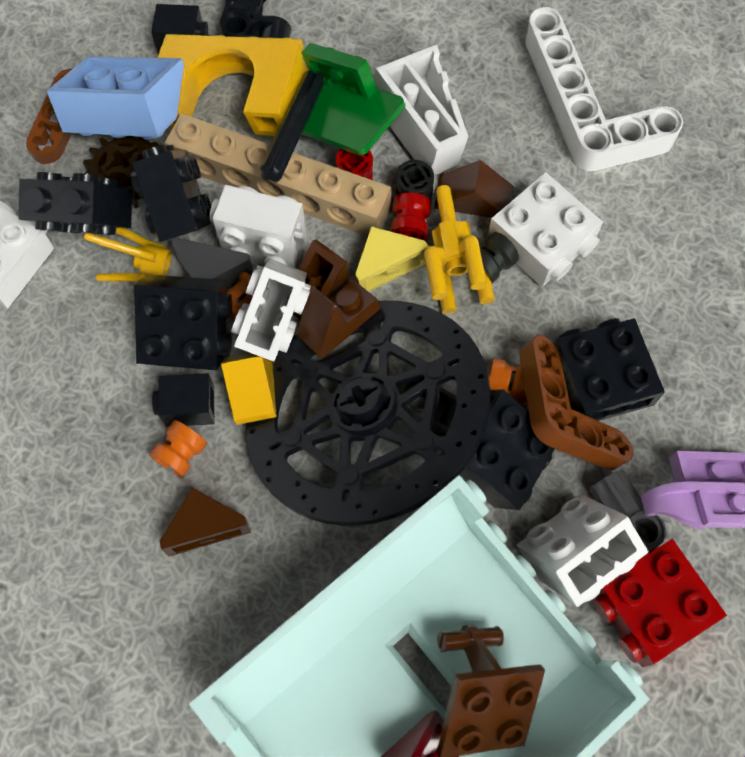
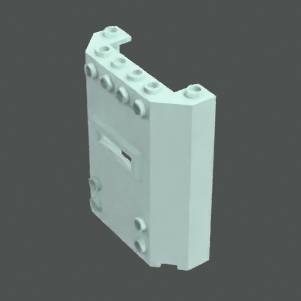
(341, 688)

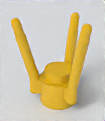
(148, 258)

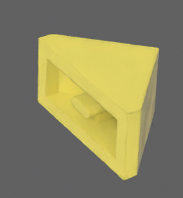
(388, 257)

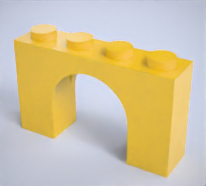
(272, 62)

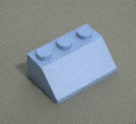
(119, 96)

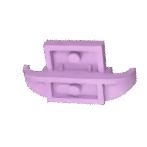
(705, 490)

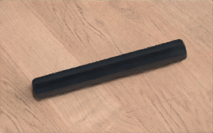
(291, 126)

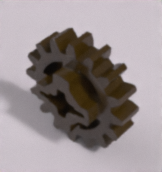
(116, 159)

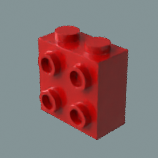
(658, 605)

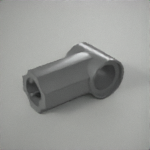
(619, 494)

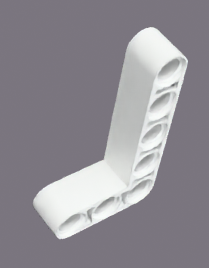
(577, 108)

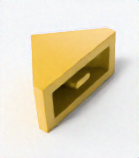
(250, 387)

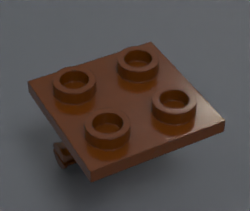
(490, 704)

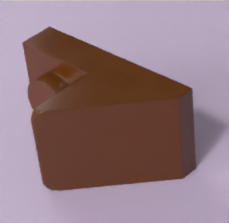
(332, 320)

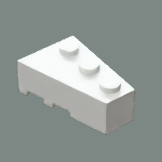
(431, 119)

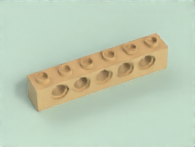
(321, 188)

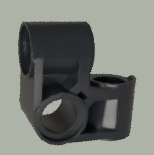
(246, 19)

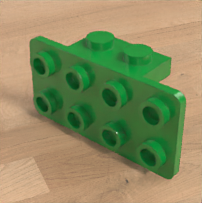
(350, 106)

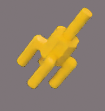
(454, 255)

